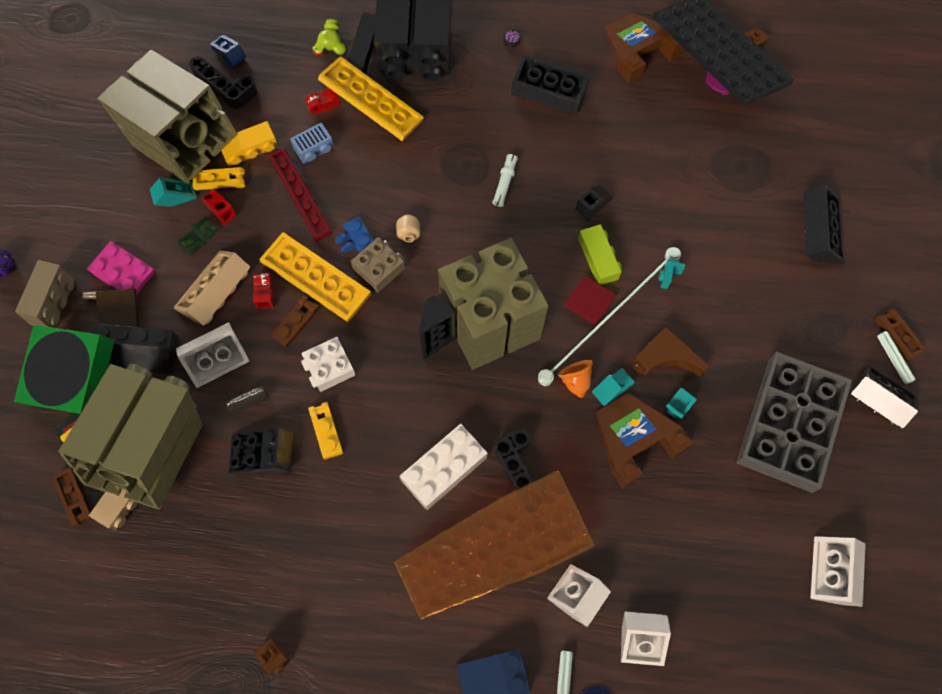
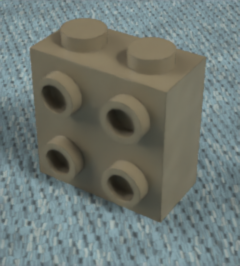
(378, 264)

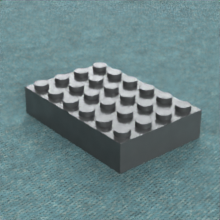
(794, 422)

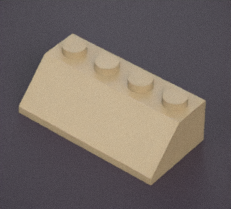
(212, 287)

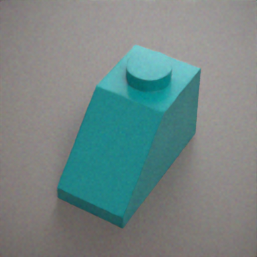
(172, 192)

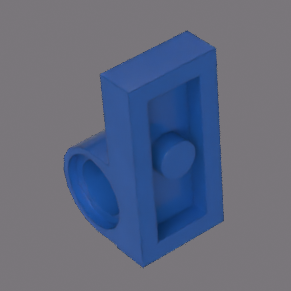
(229, 49)

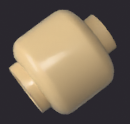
(408, 227)

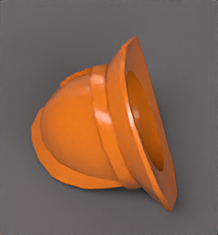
(577, 377)

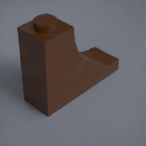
(668, 351)

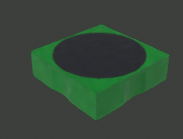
(62, 368)

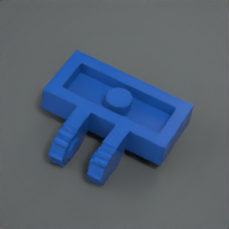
(357, 233)

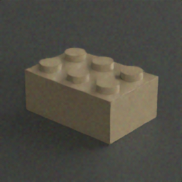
(45, 295)

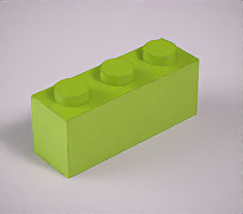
(600, 255)

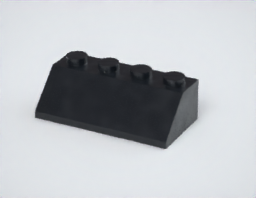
(823, 225)
(436, 325)
(141, 346)

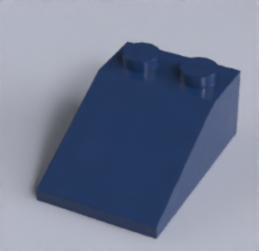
(494, 675)

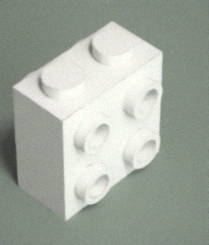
(327, 364)

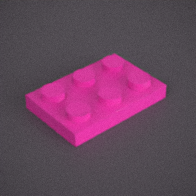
(120, 269)

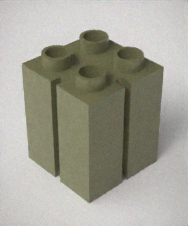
(168, 115)
(493, 303)
(133, 435)

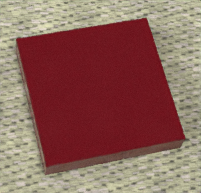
(590, 300)

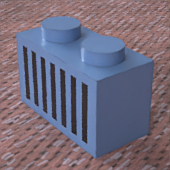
(312, 143)

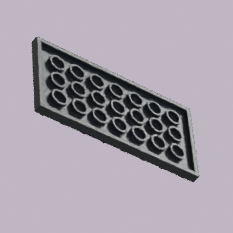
(723, 50)

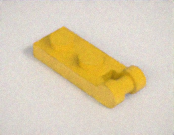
(219, 179)
(325, 431)

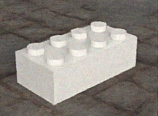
(443, 466)

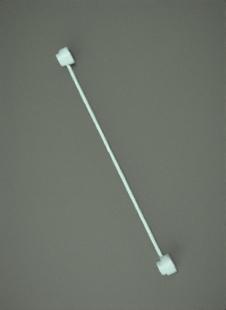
(546, 376)

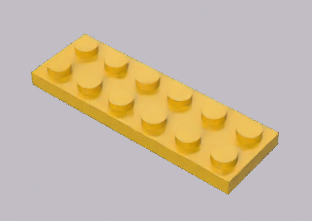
(370, 98)
(315, 277)

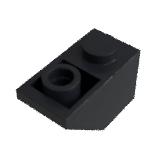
(593, 201)

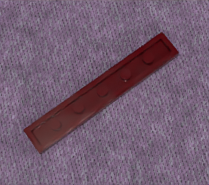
(300, 194)

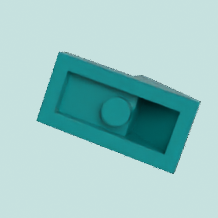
(612, 387)

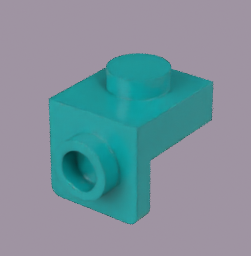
(665, 275)
(680, 403)

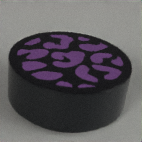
(512, 38)

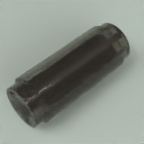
(247, 399)

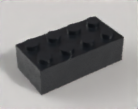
(549, 84)

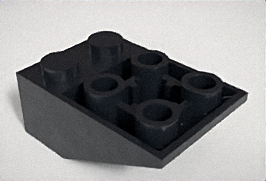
(261, 452)

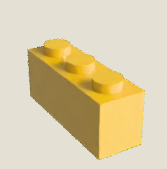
(249, 144)

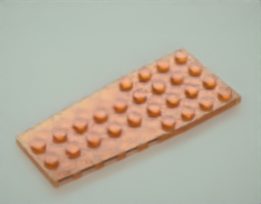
(496, 546)

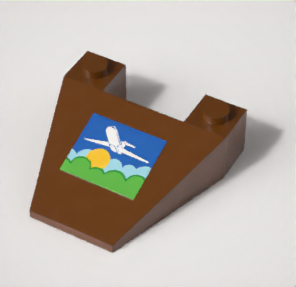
(634, 37)
(630, 429)

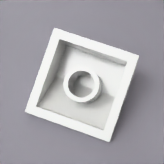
(579, 594)
(644, 638)

